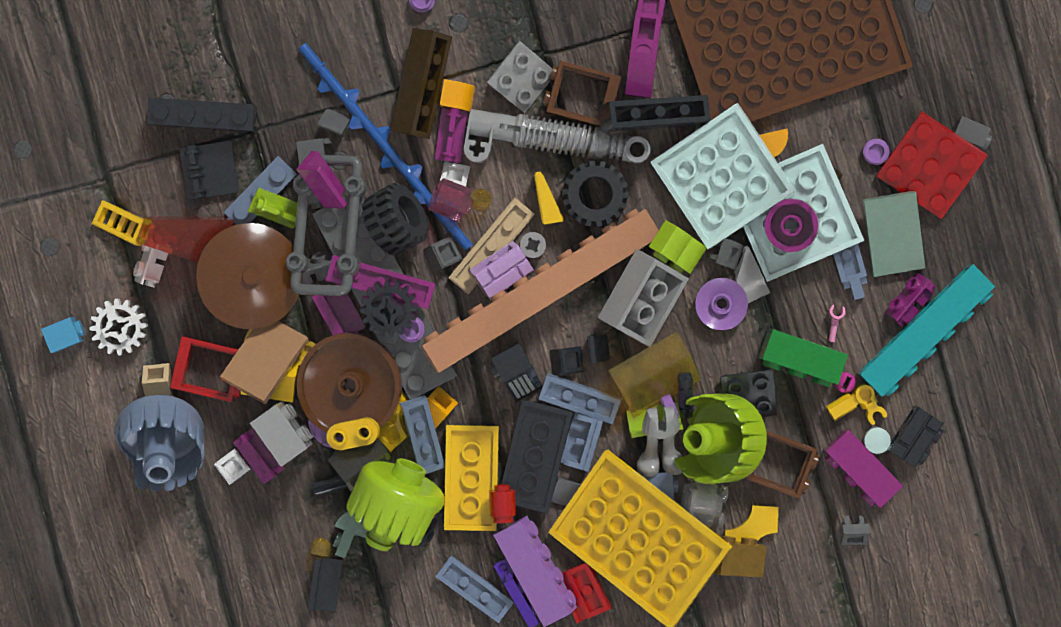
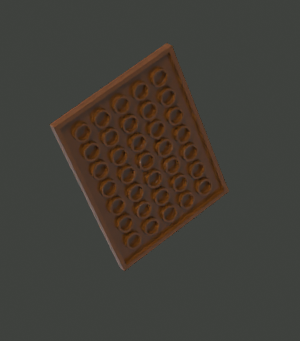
(786, 50)

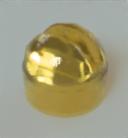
(481, 199)
(320, 547)

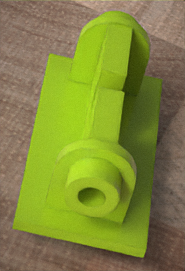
(274, 207)

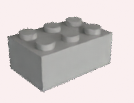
(643, 297)
(283, 432)

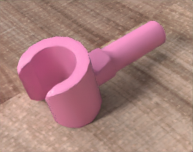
(834, 322)

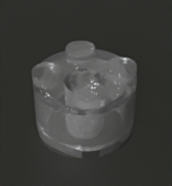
(705, 502)

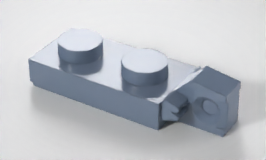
(851, 270)

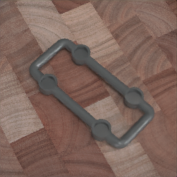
(347, 263)

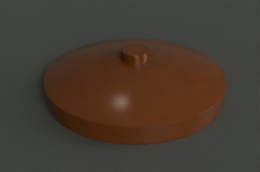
(246, 276)
(349, 380)

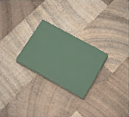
(894, 233)

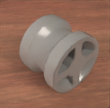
(535, 246)

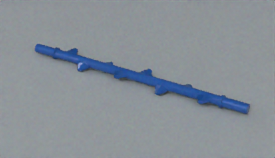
(379, 136)

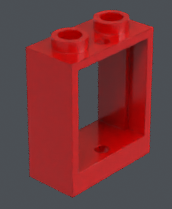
(182, 365)

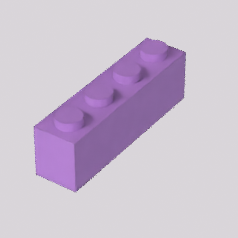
(536, 571)

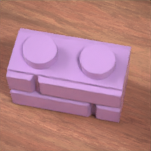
(501, 270)

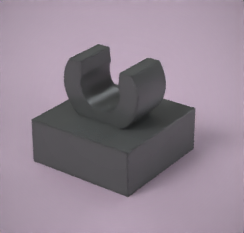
(728, 253)
(854, 533)

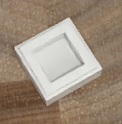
(232, 466)

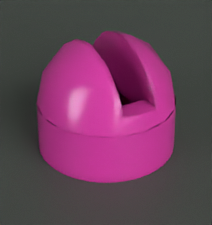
(851, 385)

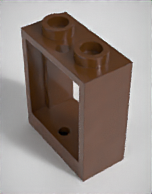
(556, 77)
(801, 483)

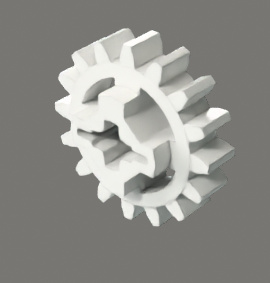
(124, 337)

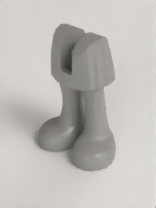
(649, 461)

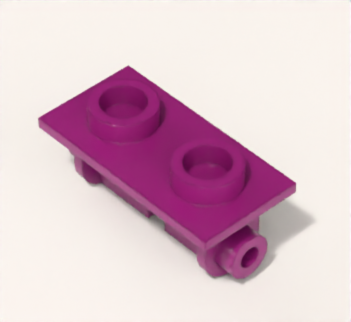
(451, 135)
(917, 290)
(258, 455)

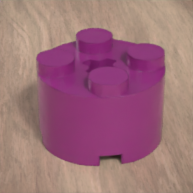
(783, 237)

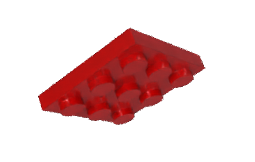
(932, 164)

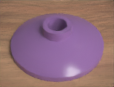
(718, 317)

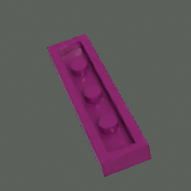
(370, 274)

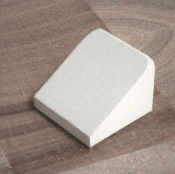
(455, 172)

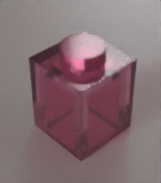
(450, 199)

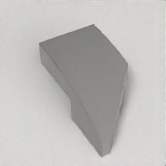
(750, 277)

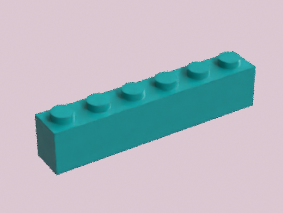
(926, 329)

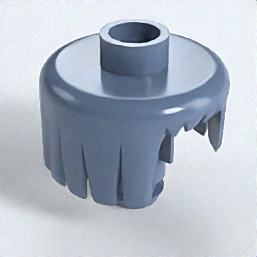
(162, 440)

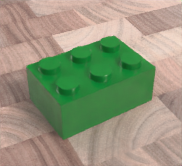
(802, 357)

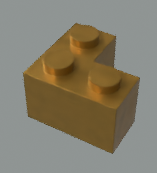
(743, 559)

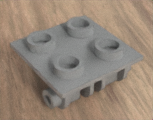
(521, 77)

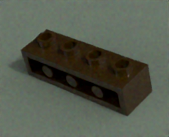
(421, 83)

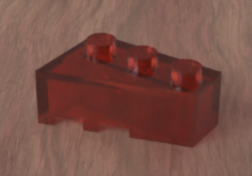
(181, 235)

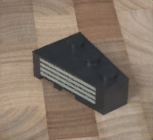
(515, 371)

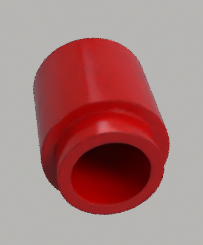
(502, 503)

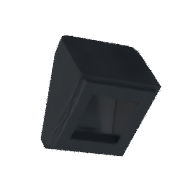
(598, 348)
(566, 360)

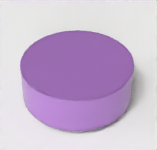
(875, 151)
(667, 401)

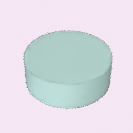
(876, 440)

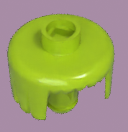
(722, 439)
(393, 502)

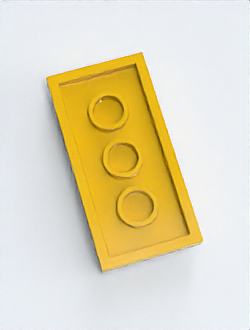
(469, 476)

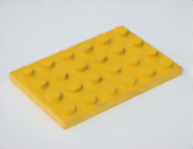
(639, 539)

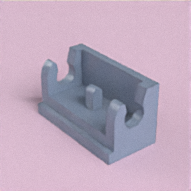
(581, 441)

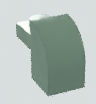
(350, 528)

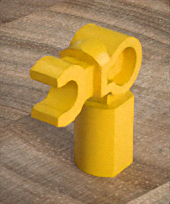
(863, 395)

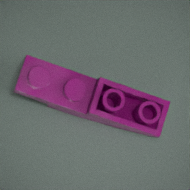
(644, 48)

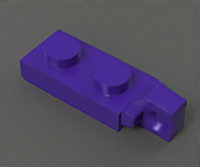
(516, 592)

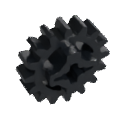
(378, 308)

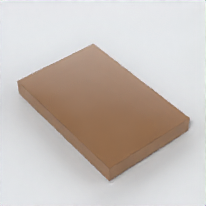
(264, 360)

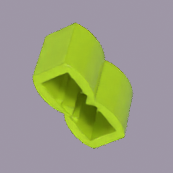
(677, 247)

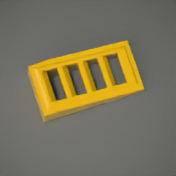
(548, 208)
(133, 227)

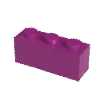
(862, 469)

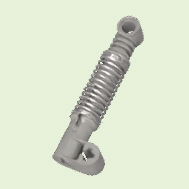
(549, 135)

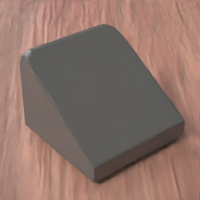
(334, 122)
(442, 254)
(564, 490)

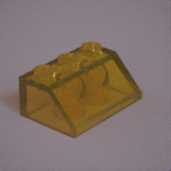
(653, 374)

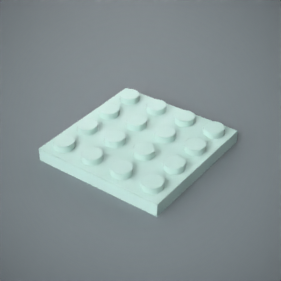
(723, 176)
(819, 186)

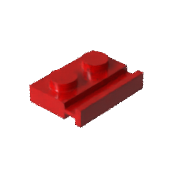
(587, 590)

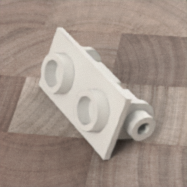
(147, 268)

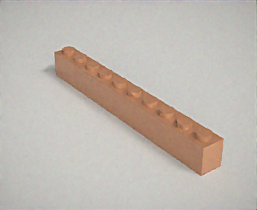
(540, 291)

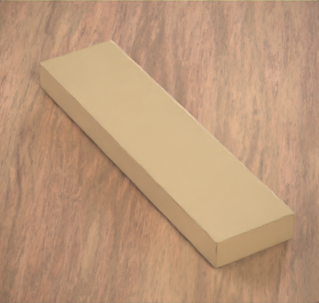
(501, 233)

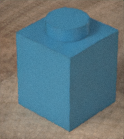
(63, 334)

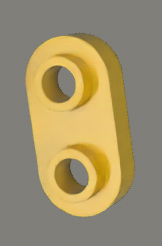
(352, 433)

